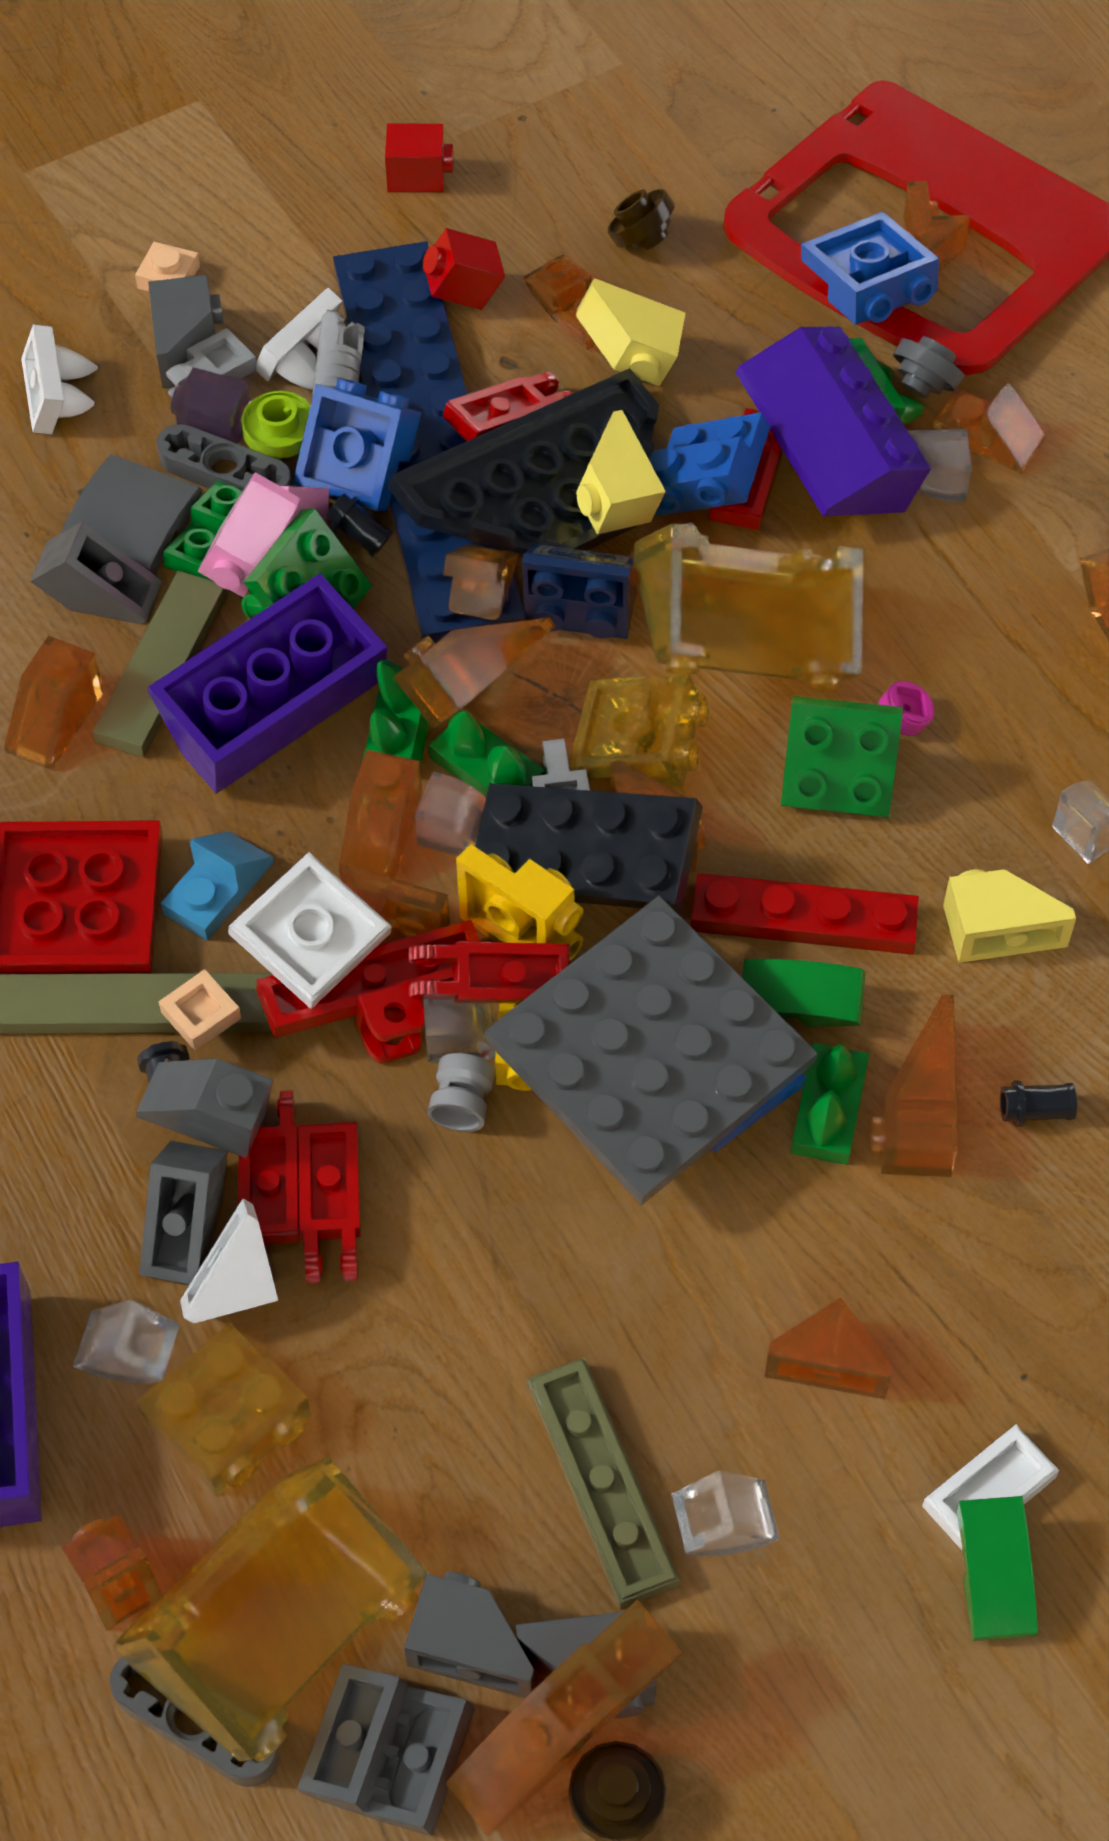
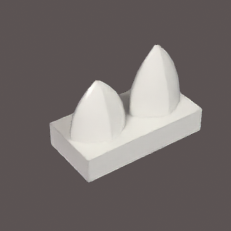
(288, 349)
(43, 371)

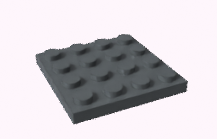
(650, 1048)

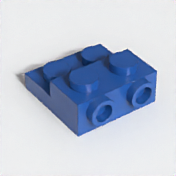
(872, 268)
(356, 442)
(710, 463)

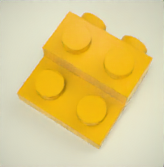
(517, 906)

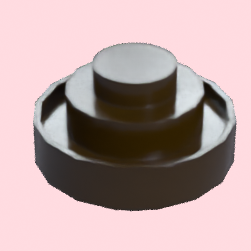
(642, 219)
(617, 1792)

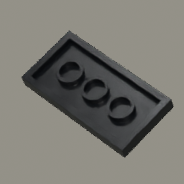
(604, 843)

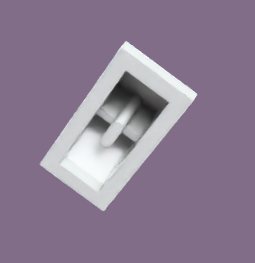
(233, 1273)

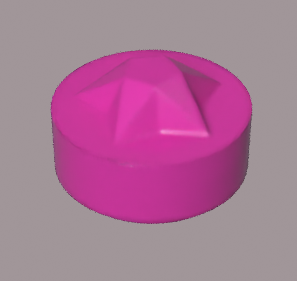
(916, 704)

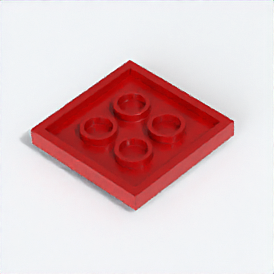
(79, 896)

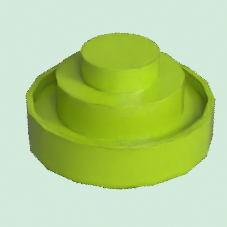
(276, 423)

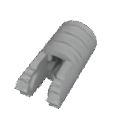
(338, 350)

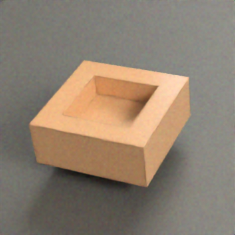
(166, 263)
(200, 1010)

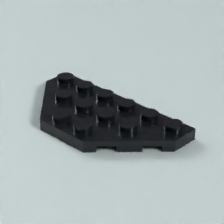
(524, 476)

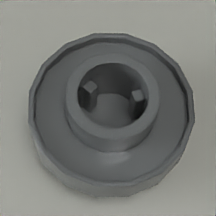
(927, 367)

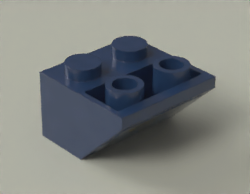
(579, 590)

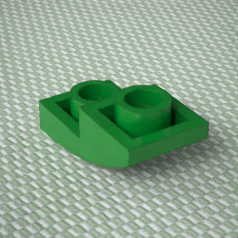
(207, 516)
(809, 990)
(997, 1568)

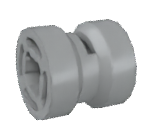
(461, 1092)

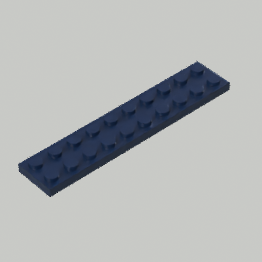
(414, 355)

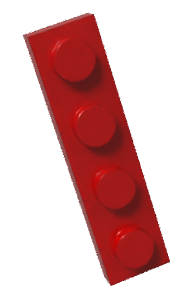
(805, 913)

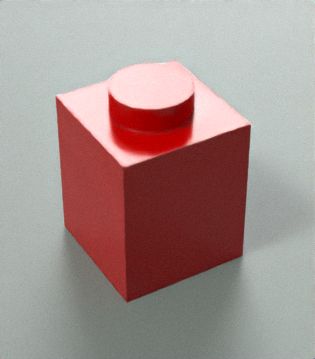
(417, 157)
(463, 268)

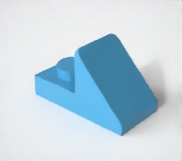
(216, 883)

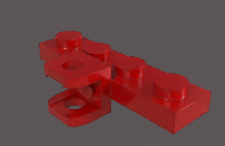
(373, 993)

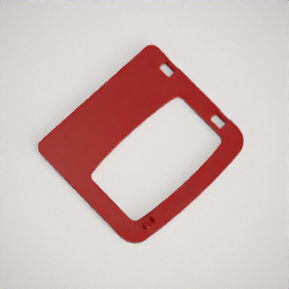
(1007, 196)

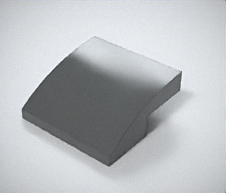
(135, 509)
(386, 1749)

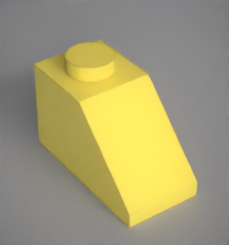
(632, 330)
(619, 481)
(1003, 916)

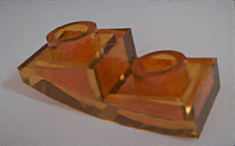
(559, 290)

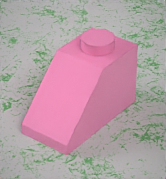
(248, 533)

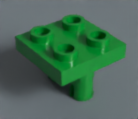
(298, 556)
(841, 756)

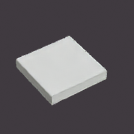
(309, 930)

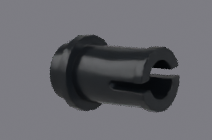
(358, 524)
(1037, 1102)

